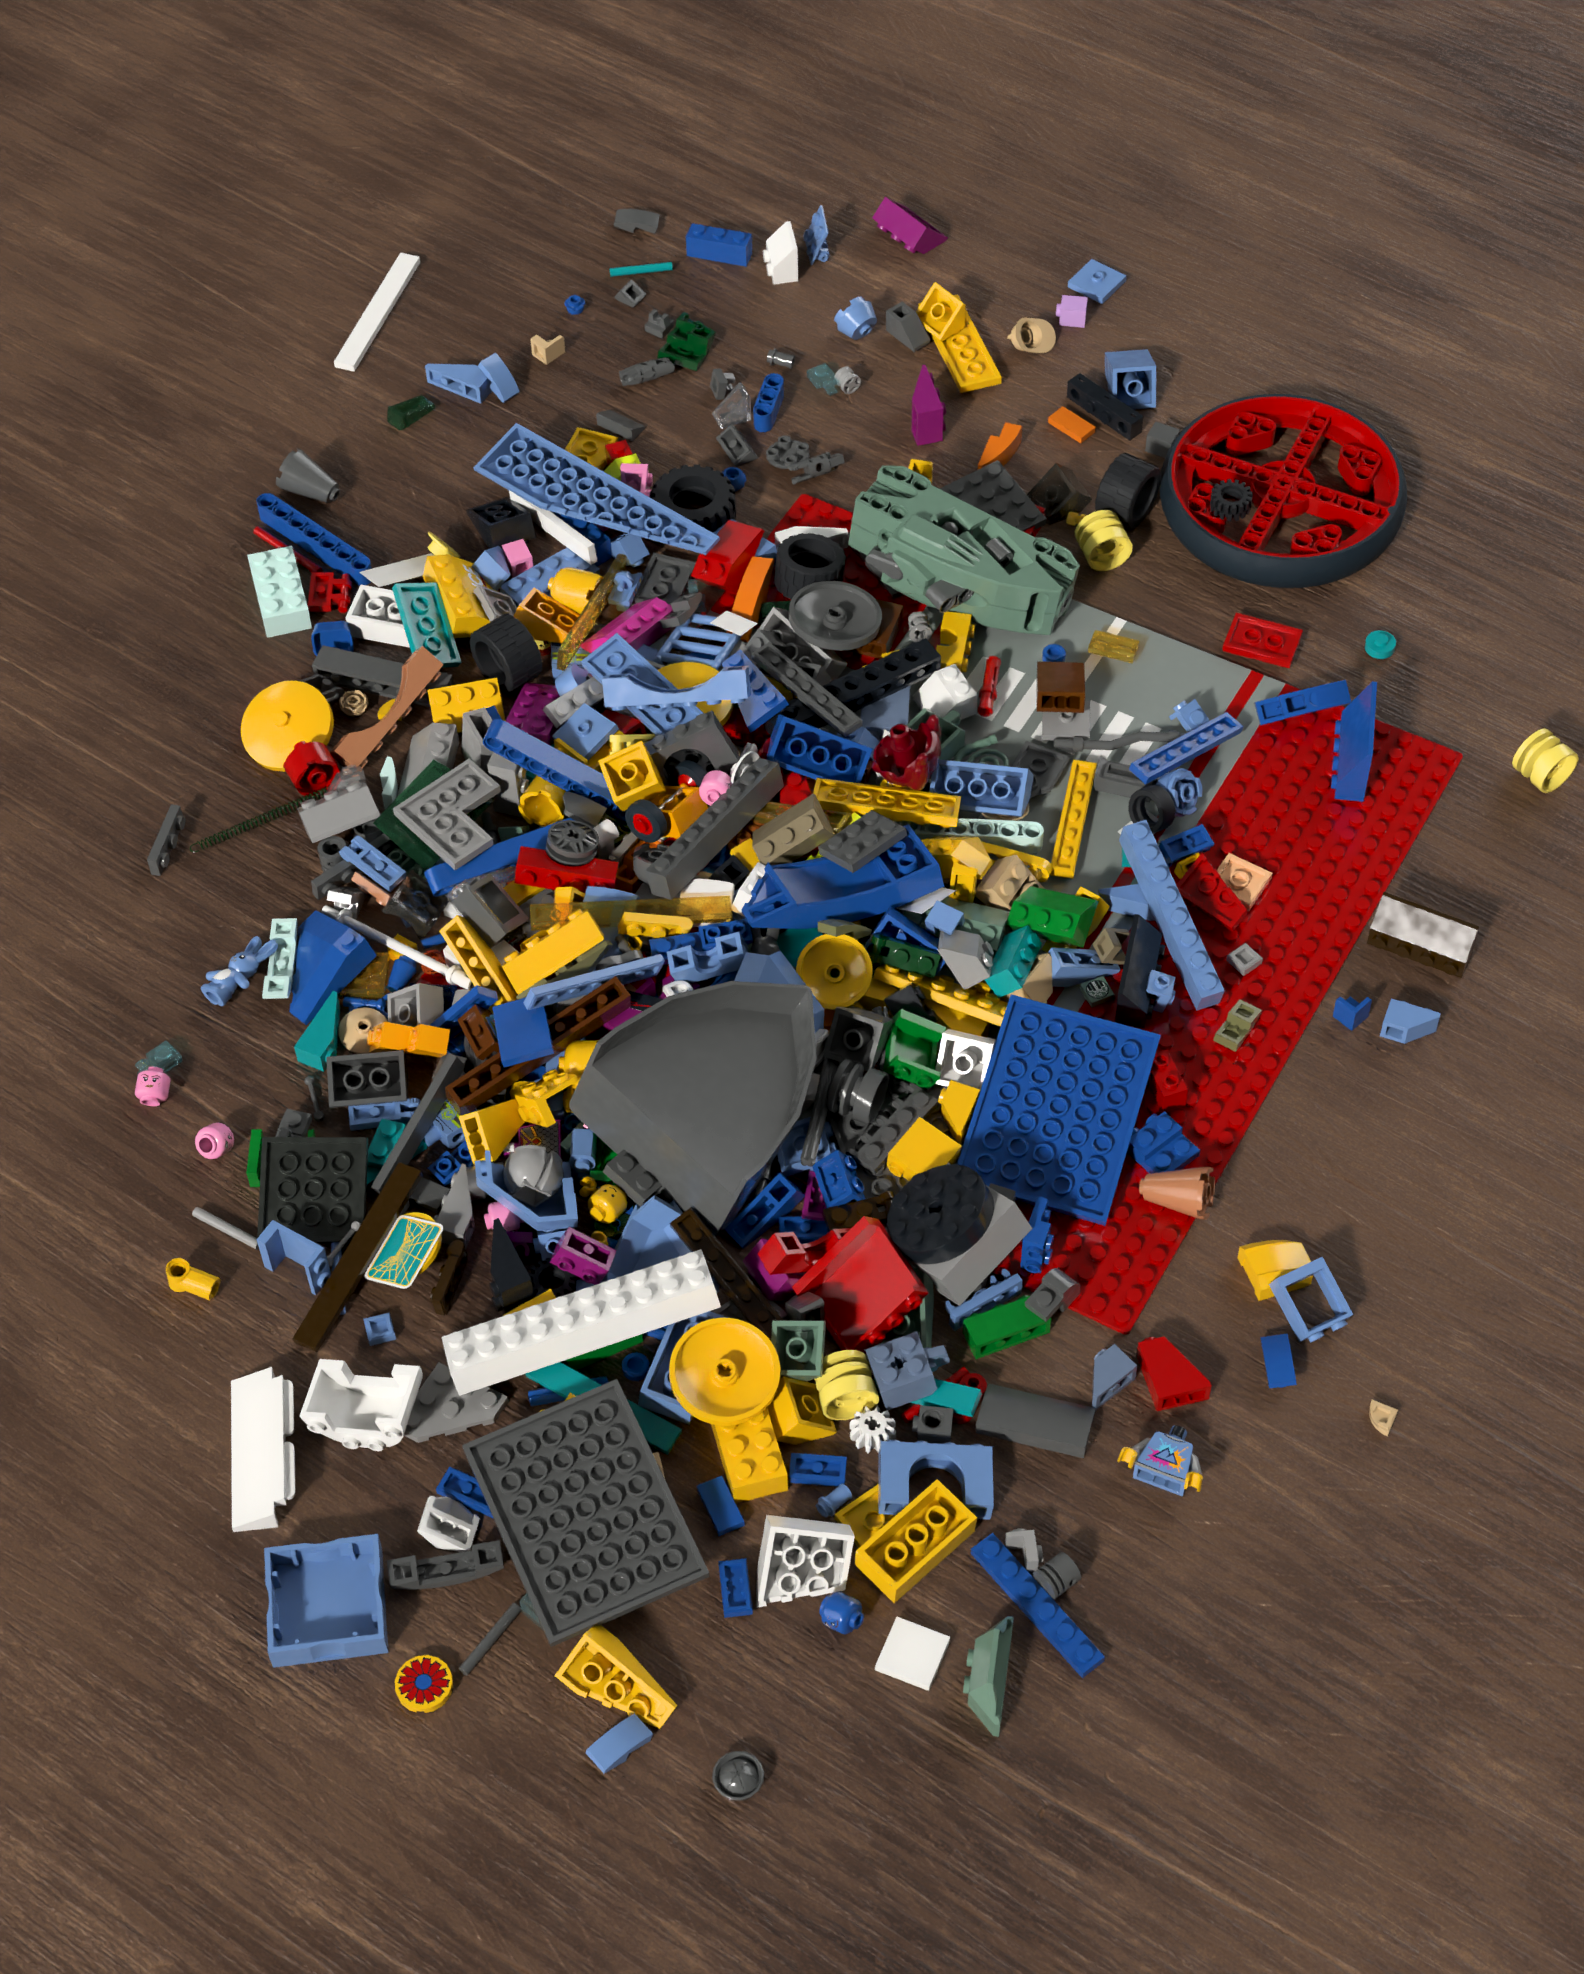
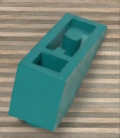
(321, 1035)

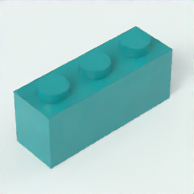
(1013, 961)

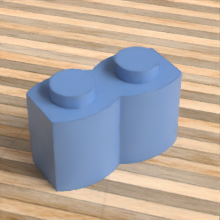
(582, 1154)

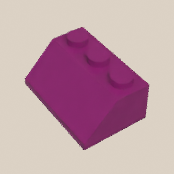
(907, 227)

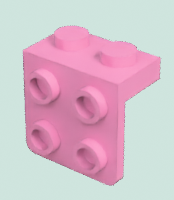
(637, 477)

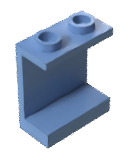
(281, 1242)

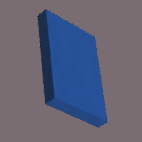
(522, 1032)

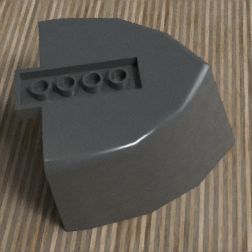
(701, 1093)

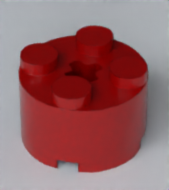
(310, 767)

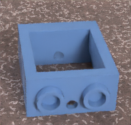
(1330, 1289)

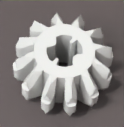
(868, 1420)

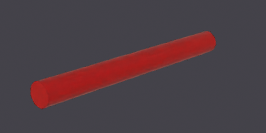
(302, 560)

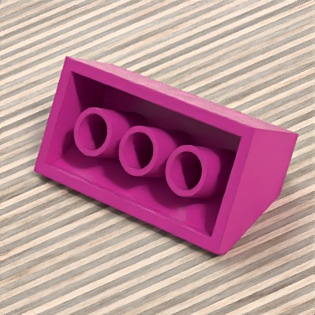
(636, 625)

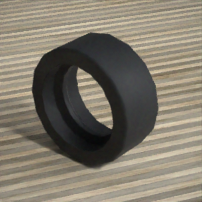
(1163, 802)

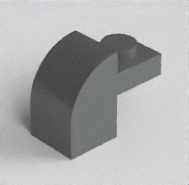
(1054, 1293)

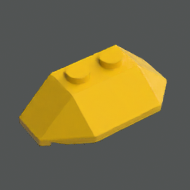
(959, 850)

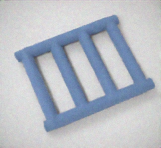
(672, 642)

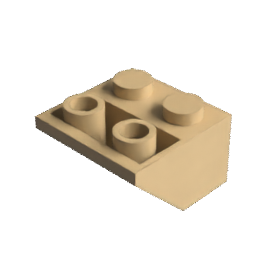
(1005, 883)

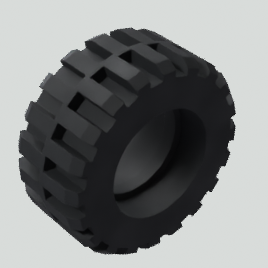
(697, 486)

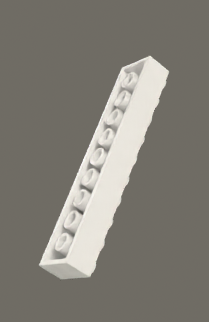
(580, 1322)

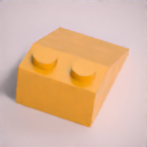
(545, 617)

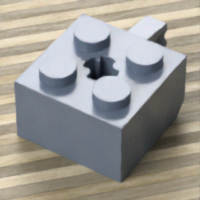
(905, 1369)

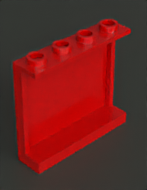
(863, 1286)

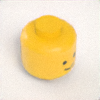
(607, 1203)

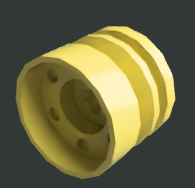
(1103, 540)
(1545, 760)
(846, 1385)

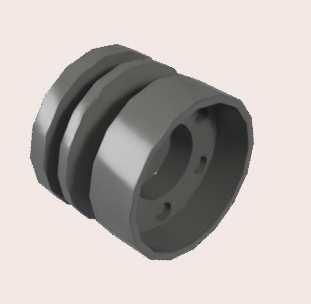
(572, 843)
(853, 1090)

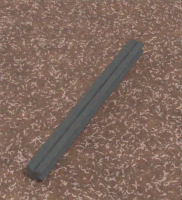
(818, 1114)

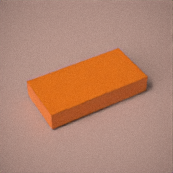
(1071, 424)

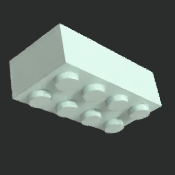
(279, 591)

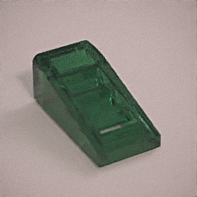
(408, 412)

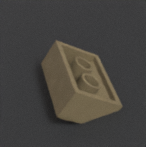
(792, 833)

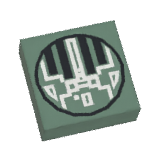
(1097, 991)

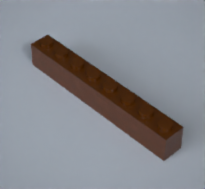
(565, 1027)

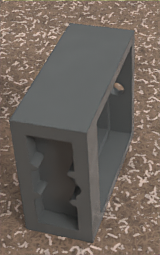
(481, 917)

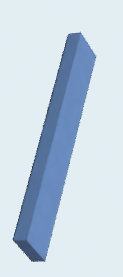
(586, 983)

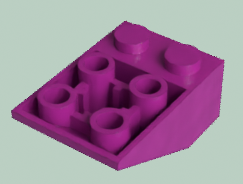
(927, 410)

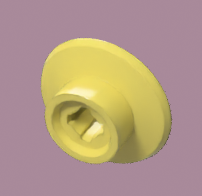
(439, 547)

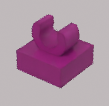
(522, 1239)

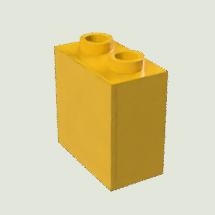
(921, 1150)

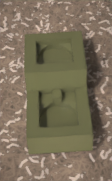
(839, 927)
(1238, 1025)

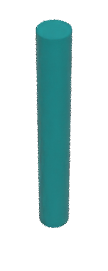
(639, 269)

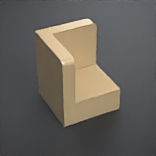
(547, 350)

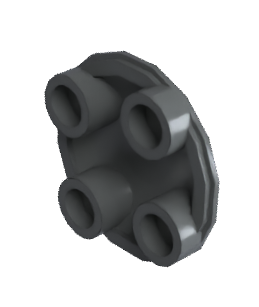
(787, 452)

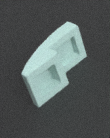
(389, 782)

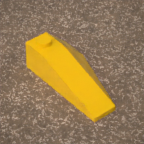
(610, 1673)

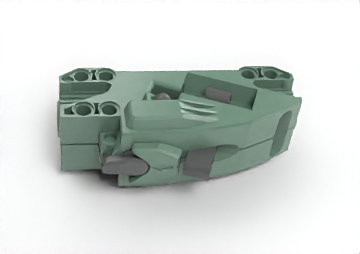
(928, 553)

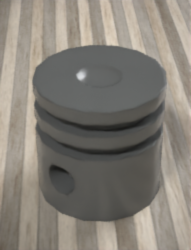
(329, 852)
(1057, 1575)

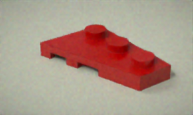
(1209, 893)

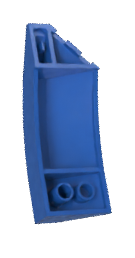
(821, 890)

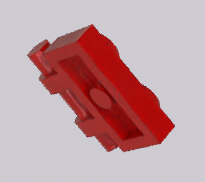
(322, 592)

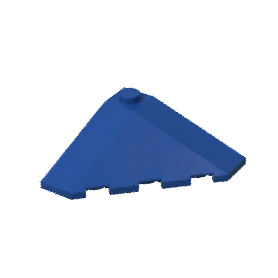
(325, 962)

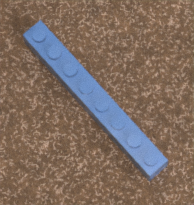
(1171, 915)

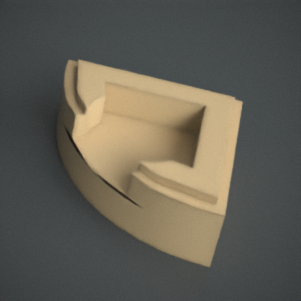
(1382, 1416)

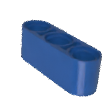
(768, 402)

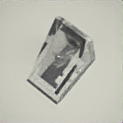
(734, 408)

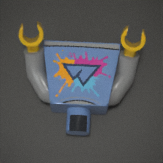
(1165, 1461)

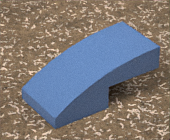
(502, 381)
(618, 1742)

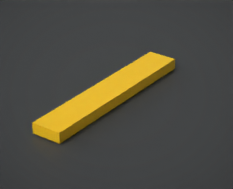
(1073, 819)

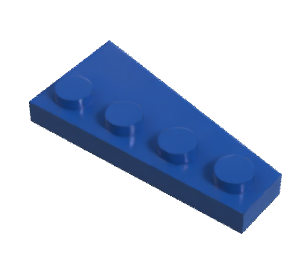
(764, 698)

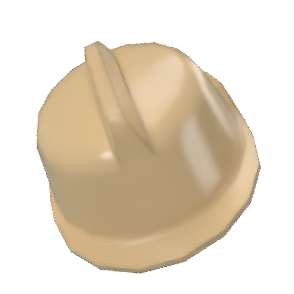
(1033, 335)

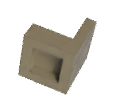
(1109, 945)

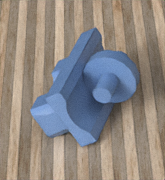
(624, 589)

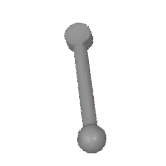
(354, 1227)

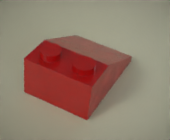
(729, 558)

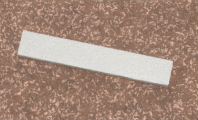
(559, 530)

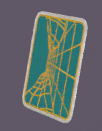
(404, 1251)

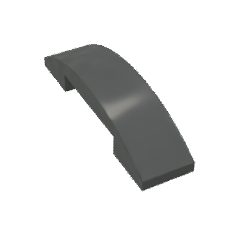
(447, 1569)

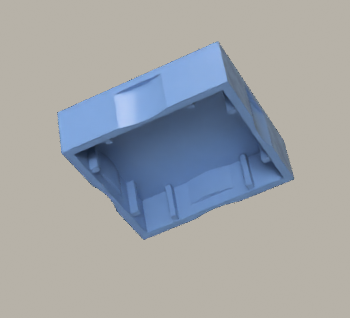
(325, 1601)

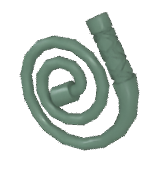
(980, 744)

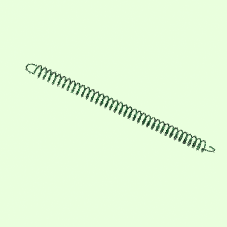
(255, 820)

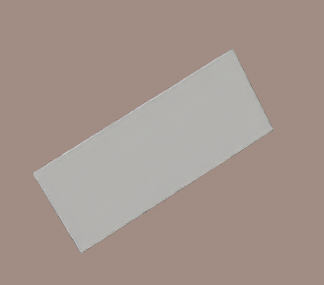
(397, 571)

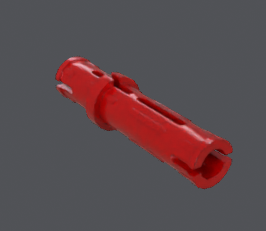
(988, 692)

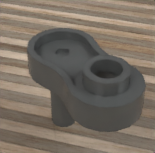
(627, 955)

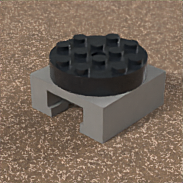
(954, 1228)

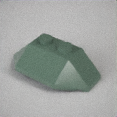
(989, 1674)

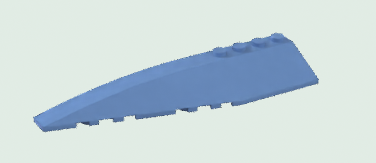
(577, 489)

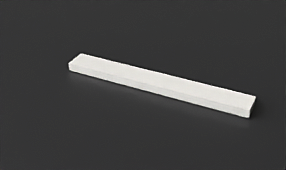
(377, 312)

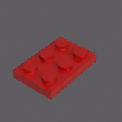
(1262, 640)

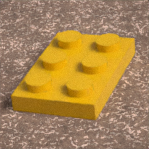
(452, 701)

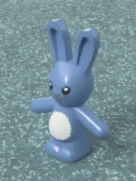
(239, 969)

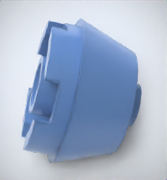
(856, 319)
(1183, 789)

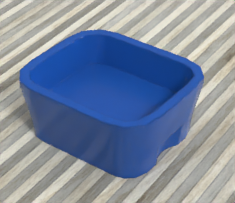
(333, 635)

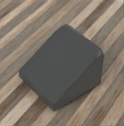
(630, 294)

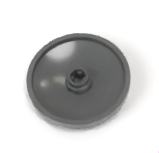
(835, 615)

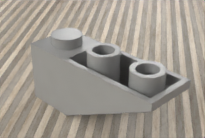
(457, 1210)

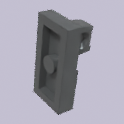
(294, 1124)

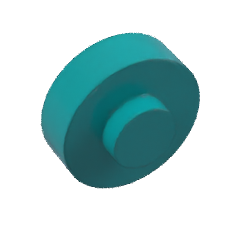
(1380, 644)

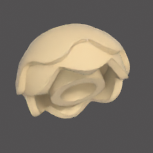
(353, 703)

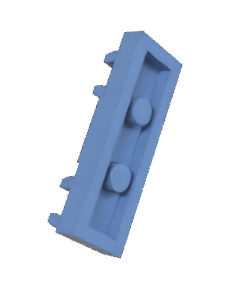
(985, 1298)

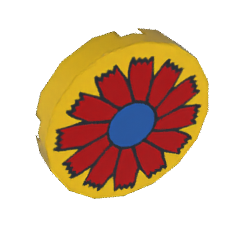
(424, 1684)

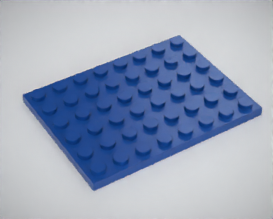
(1059, 1107)

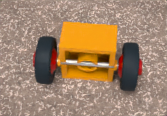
(671, 811)

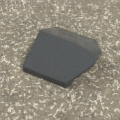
(583, 809)

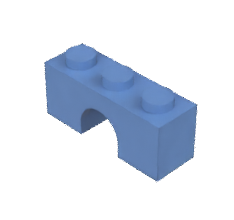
(695, 965)

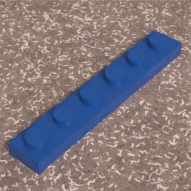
(1185, 748)
(1037, 1605)

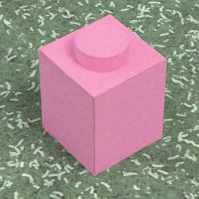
(517, 557)

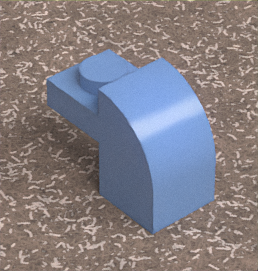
(570, 678)

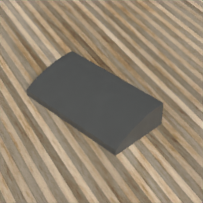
(1035, 1420)

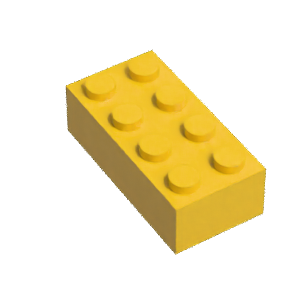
(751, 1458)
(915, 1541)

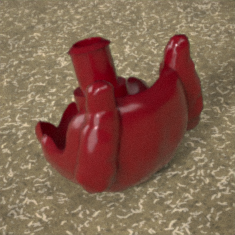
(909, 754)

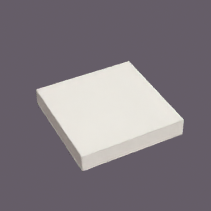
(912, 1653)

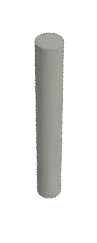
(225, 1227)

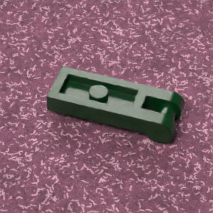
(904, 955)

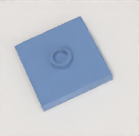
(1096, 281)
(586, 731)

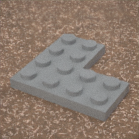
(440, 813)

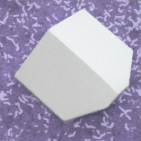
(448, 1524)

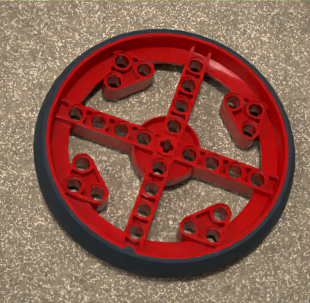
(1284, 490)

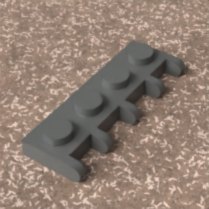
(876, 1147)

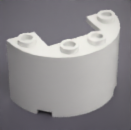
(360, 1408)

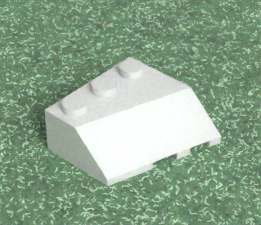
(802, 1559)

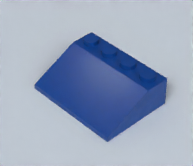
(1354, 746)

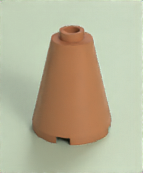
(1181, 1190)

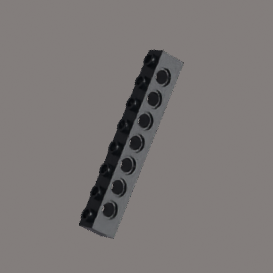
(870, 682)

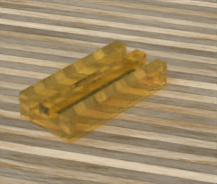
(1113, 649)

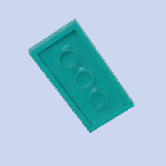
(426, 621)

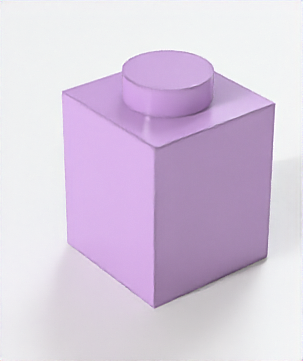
(1072, 311)

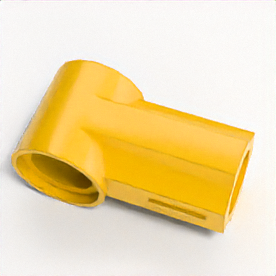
(192, 1280)

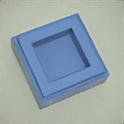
(379, 1329)

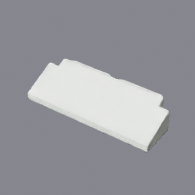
(260, 1455)

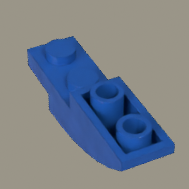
(1302, 702)
(702, 940)

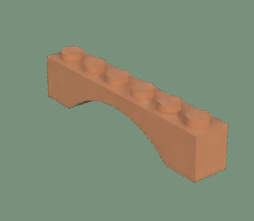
(416, 674)

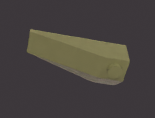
(585, 964)

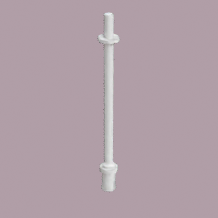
(453, 974)

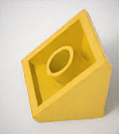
(941, 313)

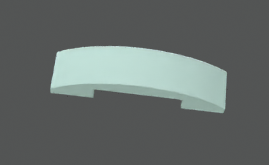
(281, 963)

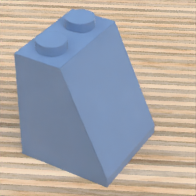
(1132, 377)

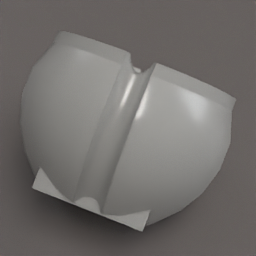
(532, 1174)

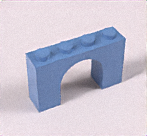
(967, 1463)

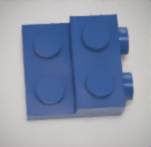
(1161, 1145)
(1038, 1242)

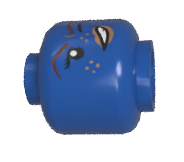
(841, 1612)

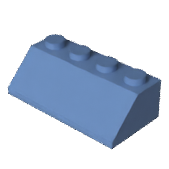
(984, 786)

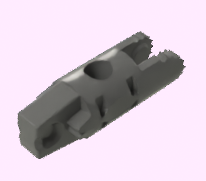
(646, 371)
(824, 462)

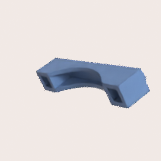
(627, 690)

